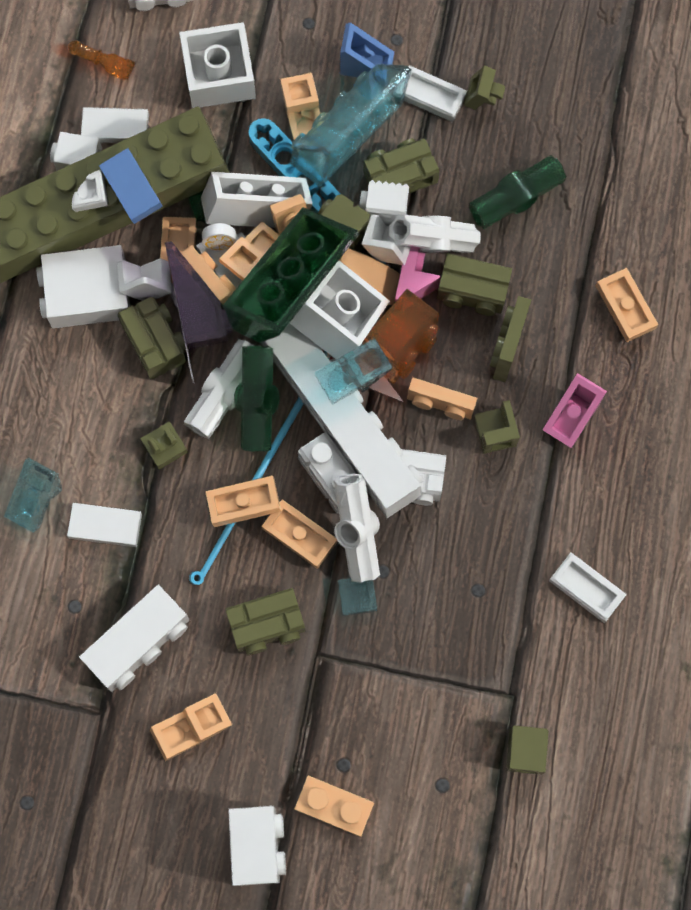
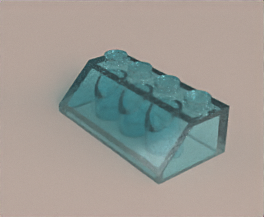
(350, 121)

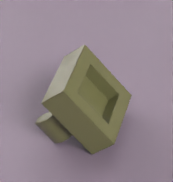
(483, 89)
(164, 445)

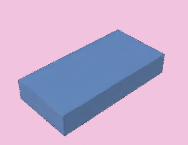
(130, 186)

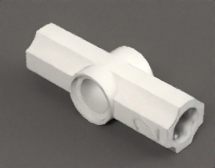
(434, 234)
(217, 394)
(356, 527)

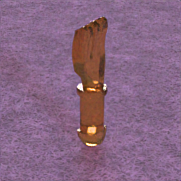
(112, 63)

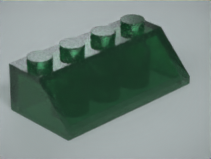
(287, 275)

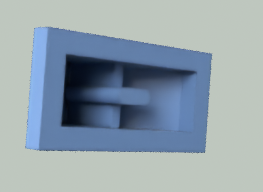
(361, 52)

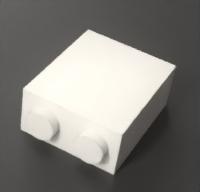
(81, 286)

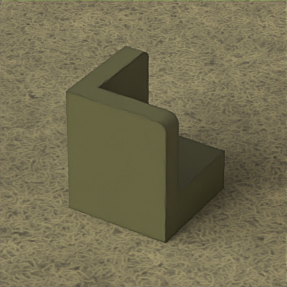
(497, 428)
(527, 750)

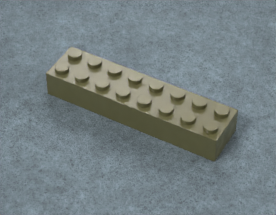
(40, 216)

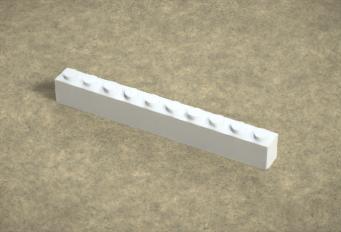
(346, 421)

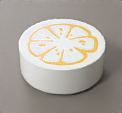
(218, 237)

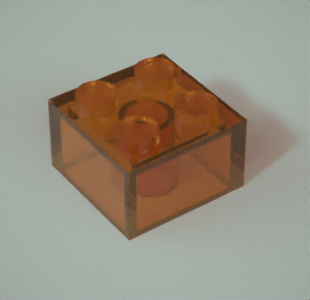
(405, 333)

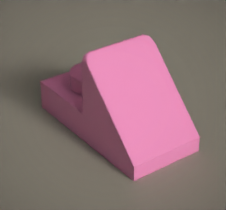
(414, 279)
(574, 410)

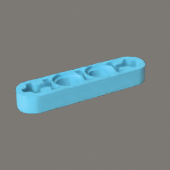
(262, 147)

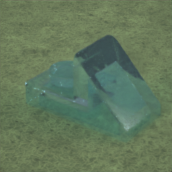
(353, 371)
(32, 495)

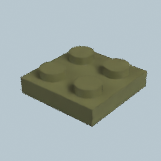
(511, 330)

